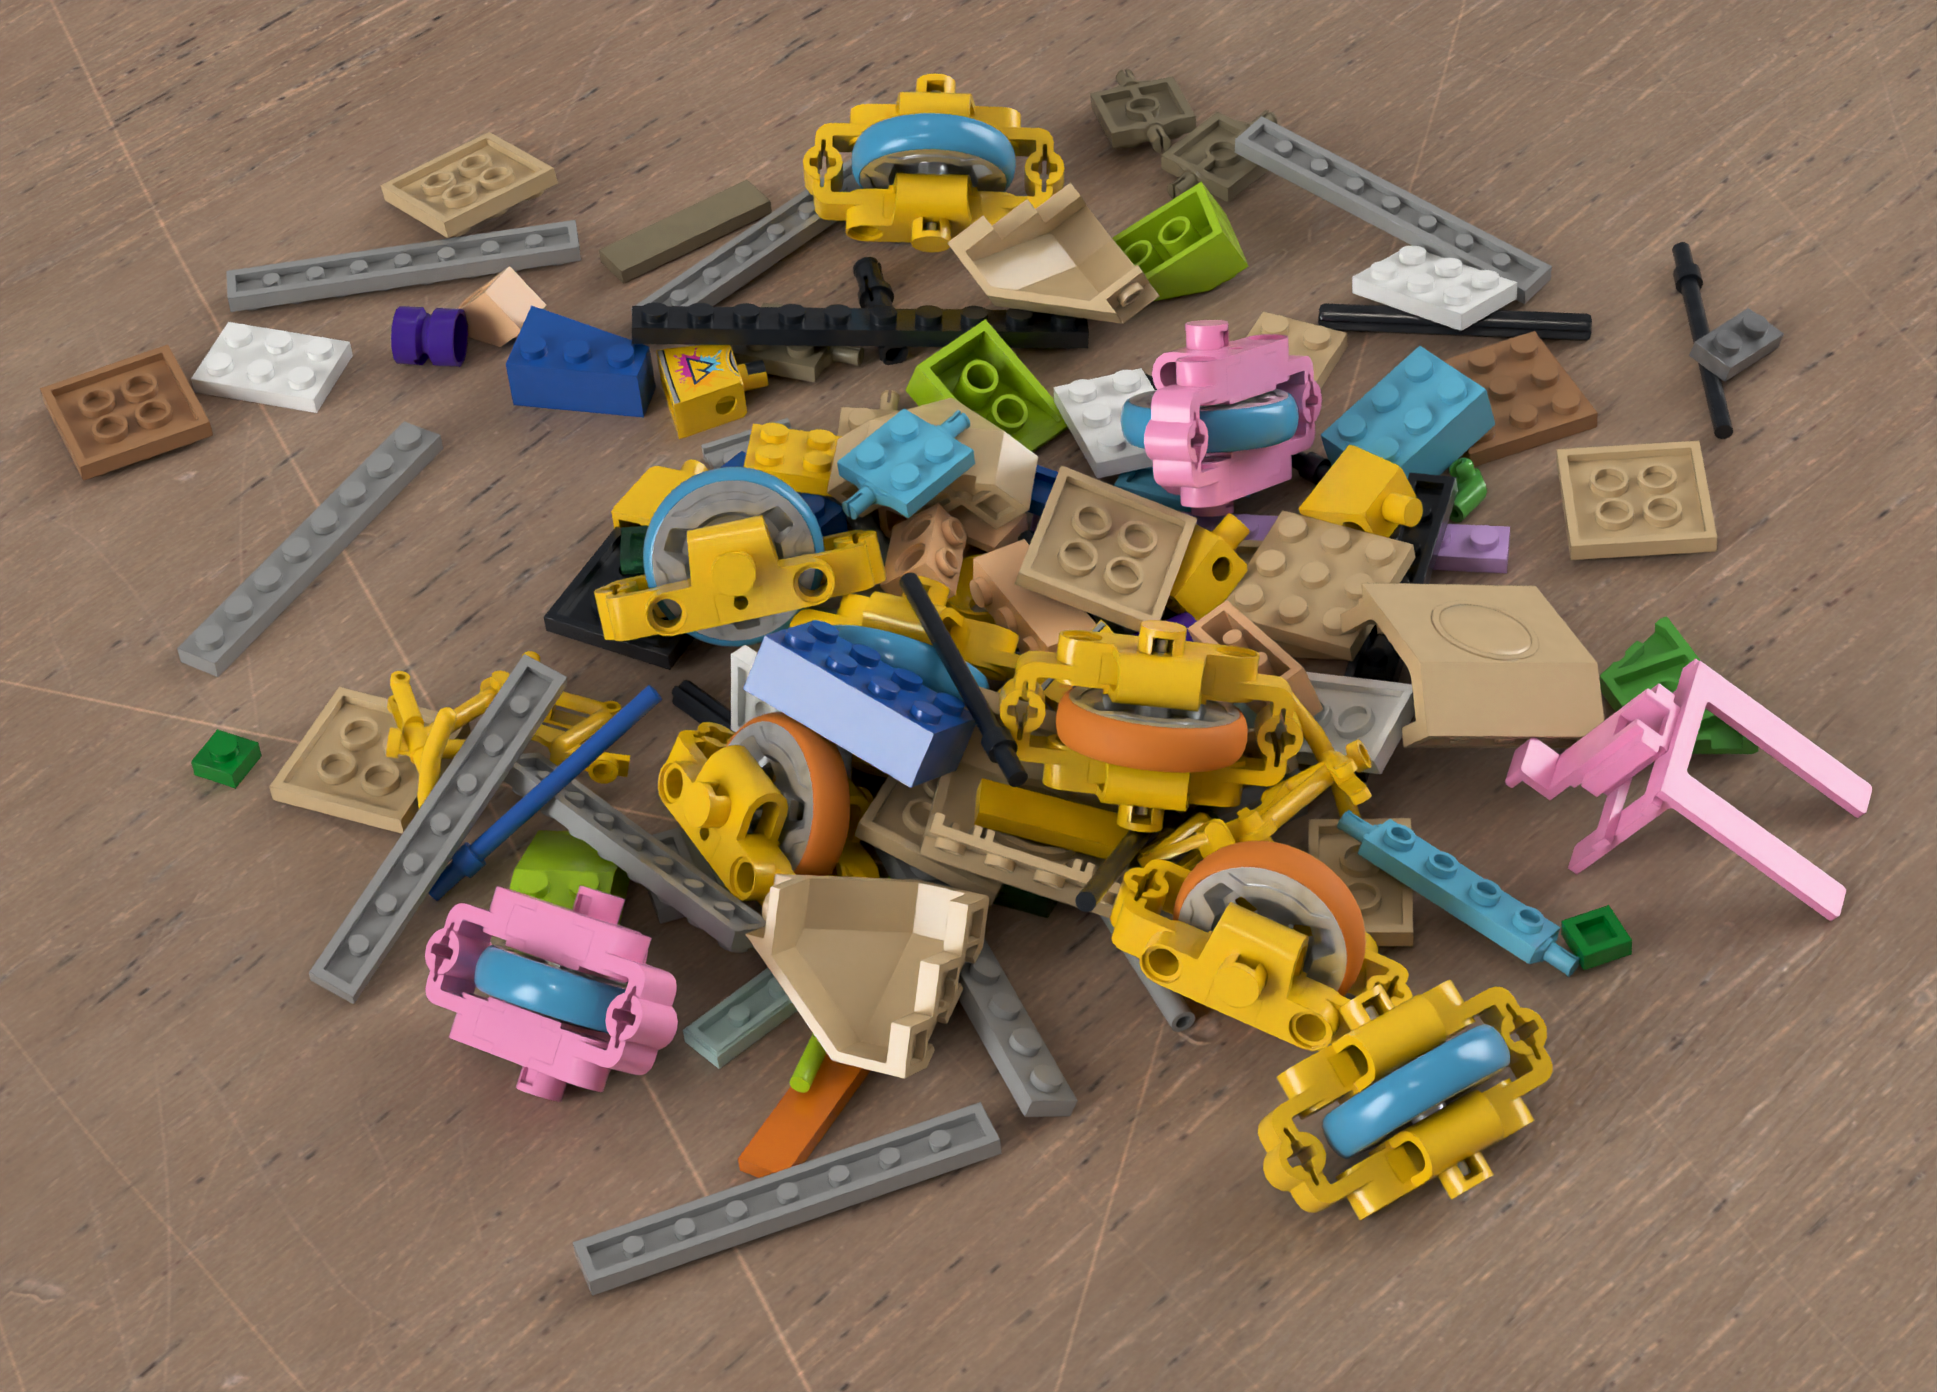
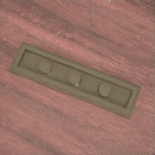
(685, 231)

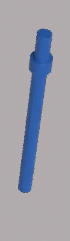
(471, 857)

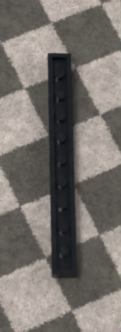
(848, 326)

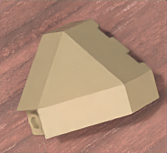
(1054, 262)
(993, 488)
(871, 961)

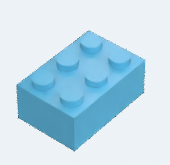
(1415, 417)

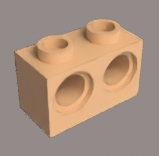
(928, 546)

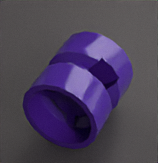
(433, 336)

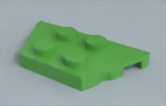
(1661, 662)

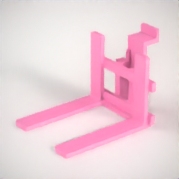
(1664, 730)

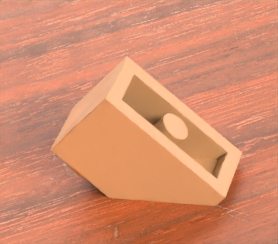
(499, 308)

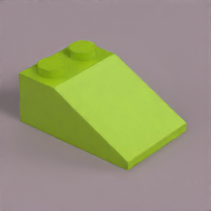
(1184, 245)
(993, 383)
(559, 864)

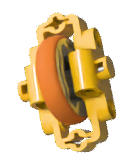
(1151, 721)
(766, 803)
(1256, 938)

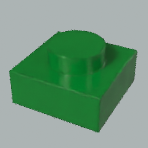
(226, 758)
(1596, 937)

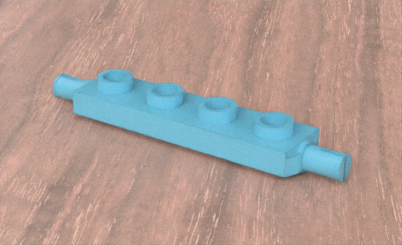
(1460, 891)

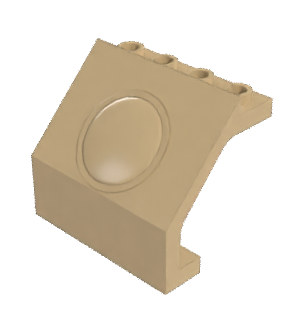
(1484, 664)
(999, 856)

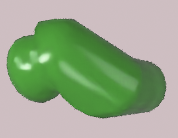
(1470, 488)

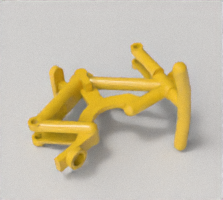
(431, 743)
(1278, 802)

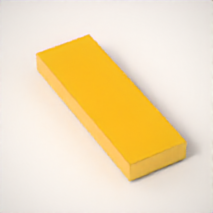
(1047, 819)

